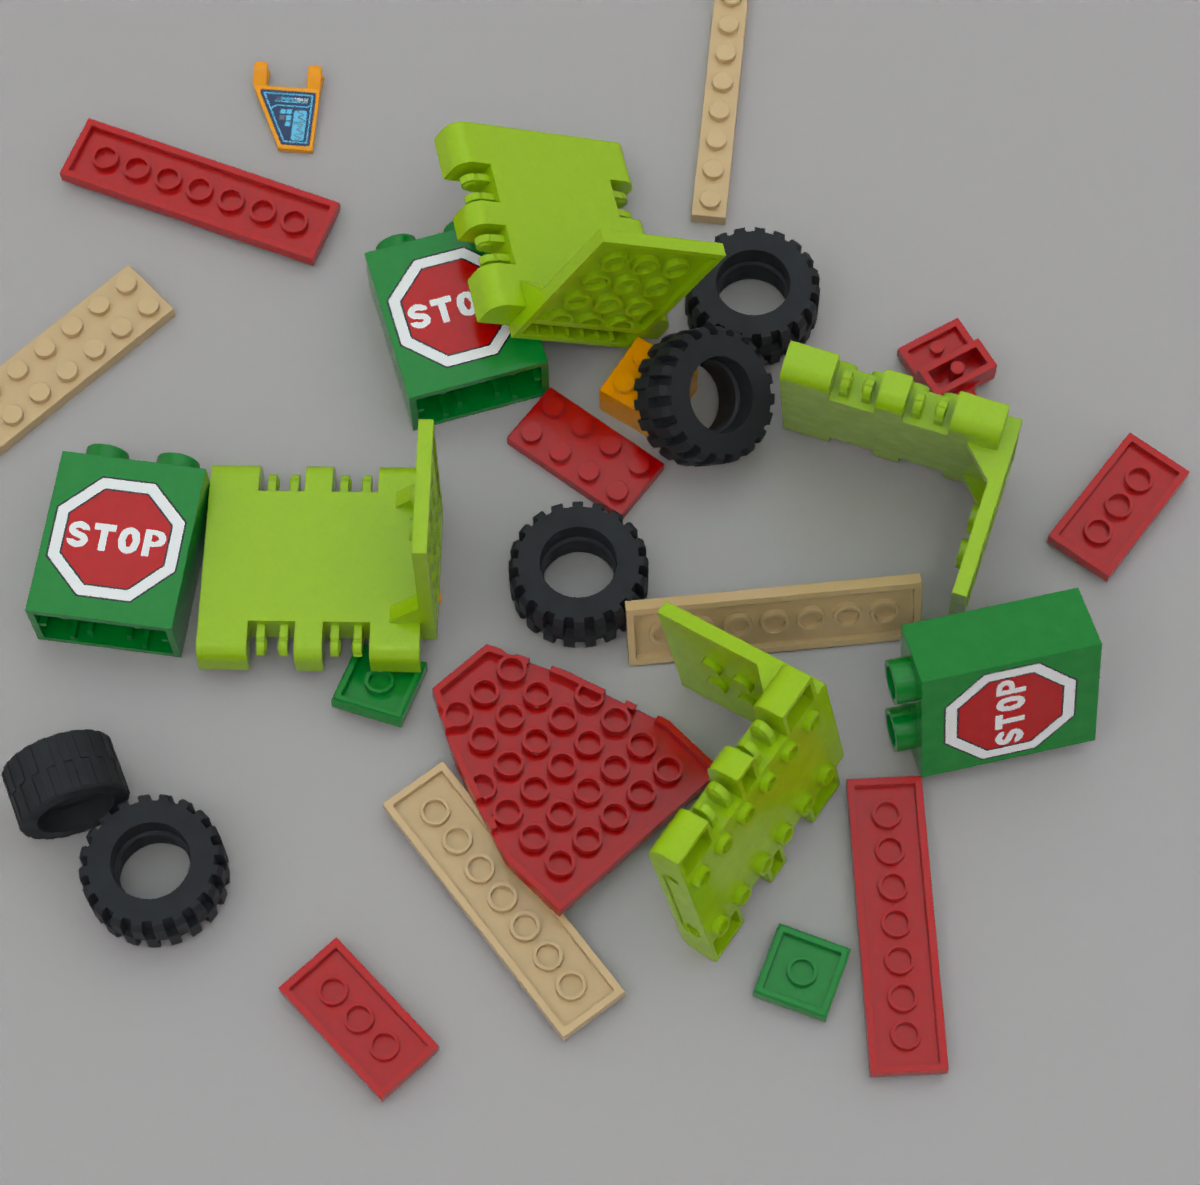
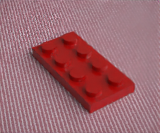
(585, 453)
(1118, 506)
(359, 1019)

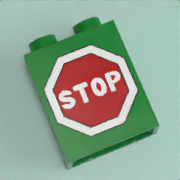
(437, 347)
(121, 551)
(995, 683)

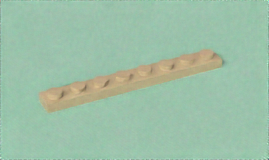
(719, 112)

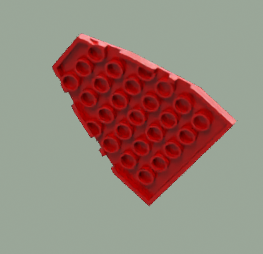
(562, 770)

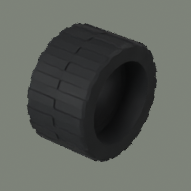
(64, 783)

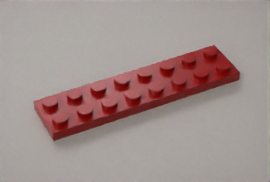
(200, 191)
(896, 927)

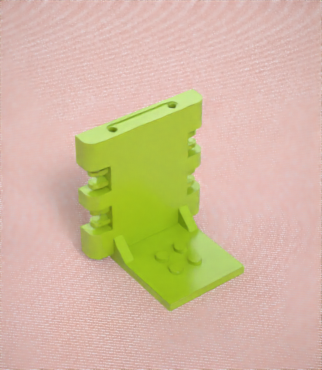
(559, 246)
(901, 419)
(322, 564)
(756, 789)

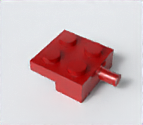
(948, 360)

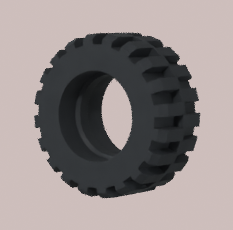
(766, 259)
(741, 390)
(569, 532)
(138, 827)

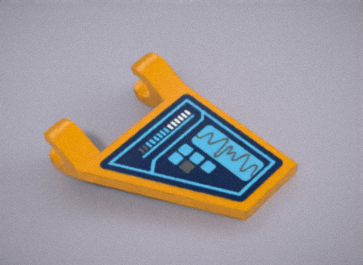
(289, 110)

